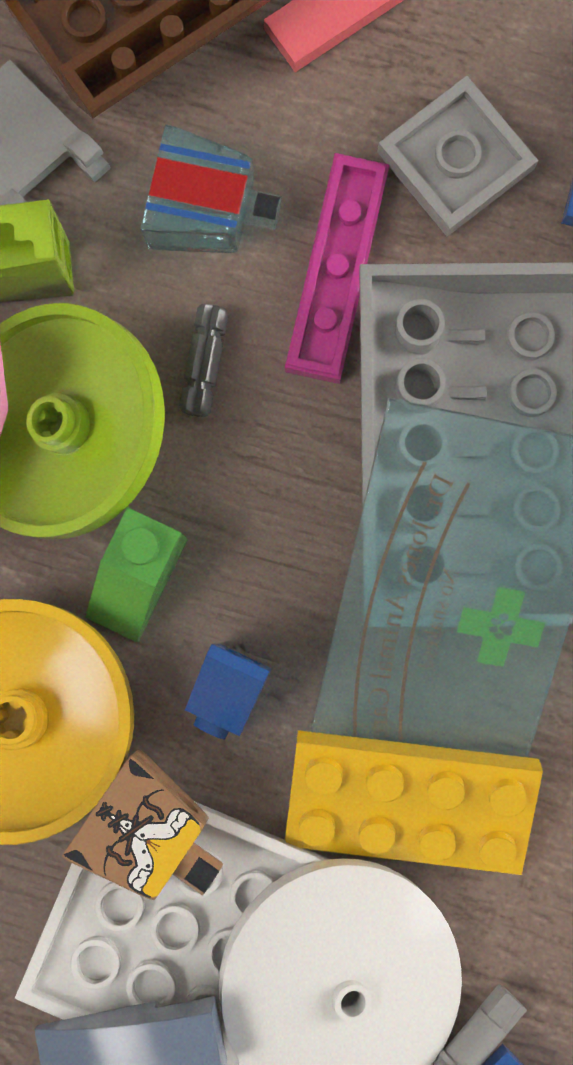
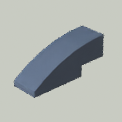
(137, 1036)

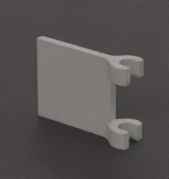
(37, 138)

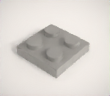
(457, 156)

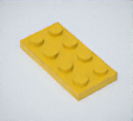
(412, 802)

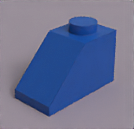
(226, 691)

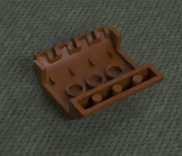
(116, 46)

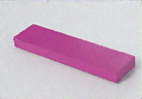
(332, 277)

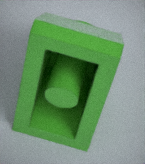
(134, 574)

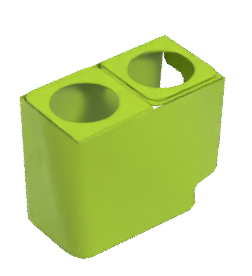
(33, 253)

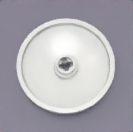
(332, 934)

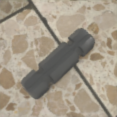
(203, 360)

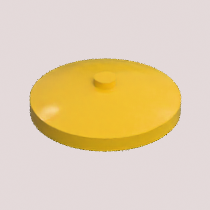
(60, 719)

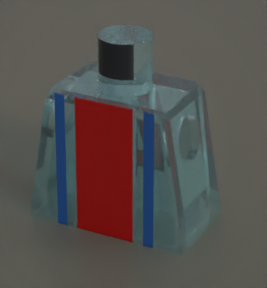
(203, 196)

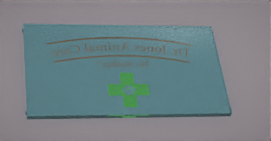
(454, 585)

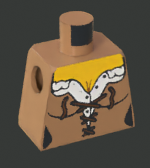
(144, 833)

